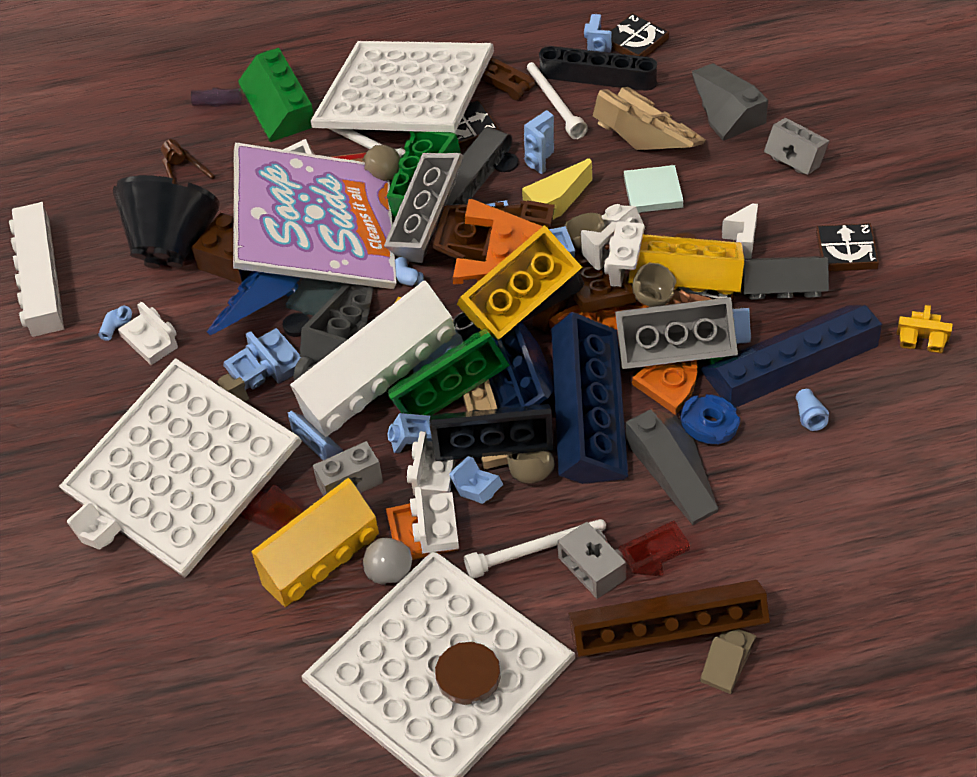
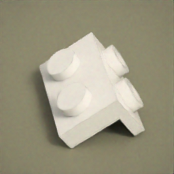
(624, 251)
(426, 472)

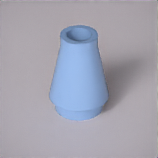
(811, 411)

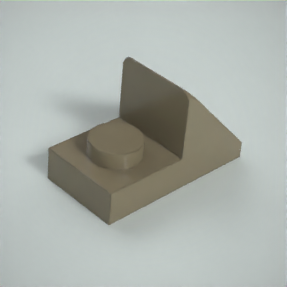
(727, 659)

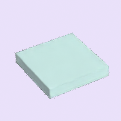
(653, 188)

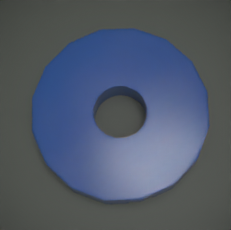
(705, 430)

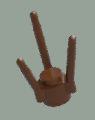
(175, 154)

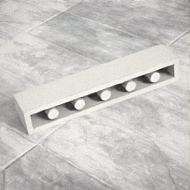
(36, 270)

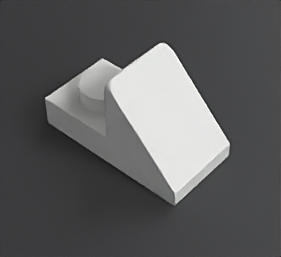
(742, 227)
(594, 243)

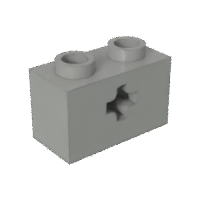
(796, 146)
(356, 463)
(592, 559)

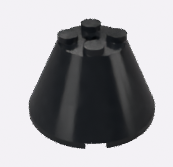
(163, 217)

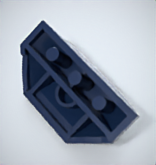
(528, 376)

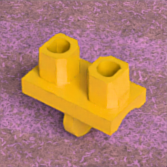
(924, 326)

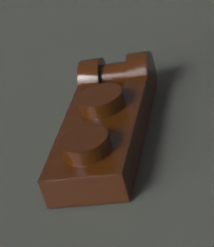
(504, 78)

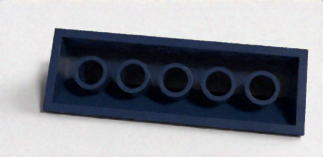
(794, 354)
(588, 401)

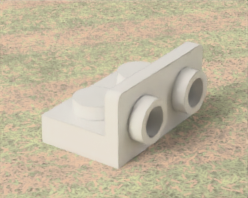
(149, 335)
(436, 521)

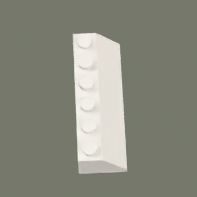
(373, 359)

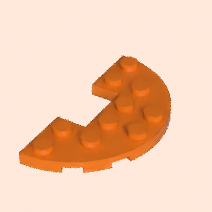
(665, 383)

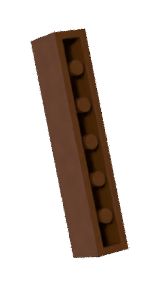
(669, 617)

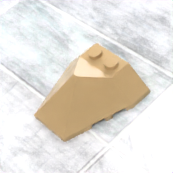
(640, 122)

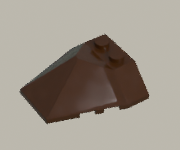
(472, 241)

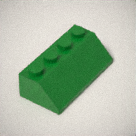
(276, 96)
(449, 376)

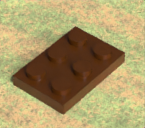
(597, 291)

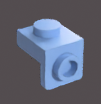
(597, 39)
(247, 367)
(473, 482)

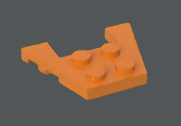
(506, 236)

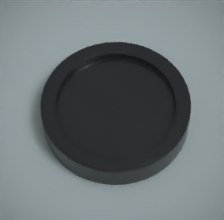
(507, 163)
(293, 324)

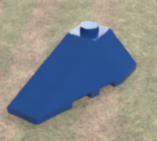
(254, 293)

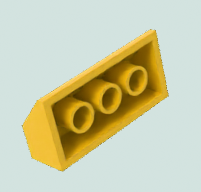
(695, 262)
(519, 284)
(315, 543)

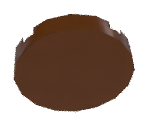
(467, 673)

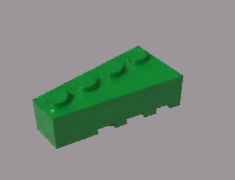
(419, 143)

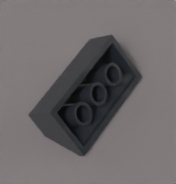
(492, 432)

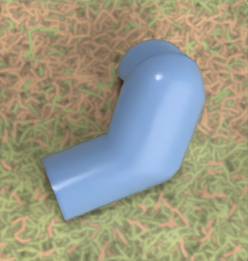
(406, 275)
(114, 320)

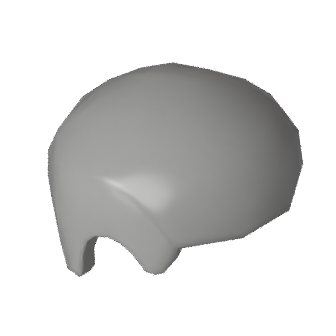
(387, 561)

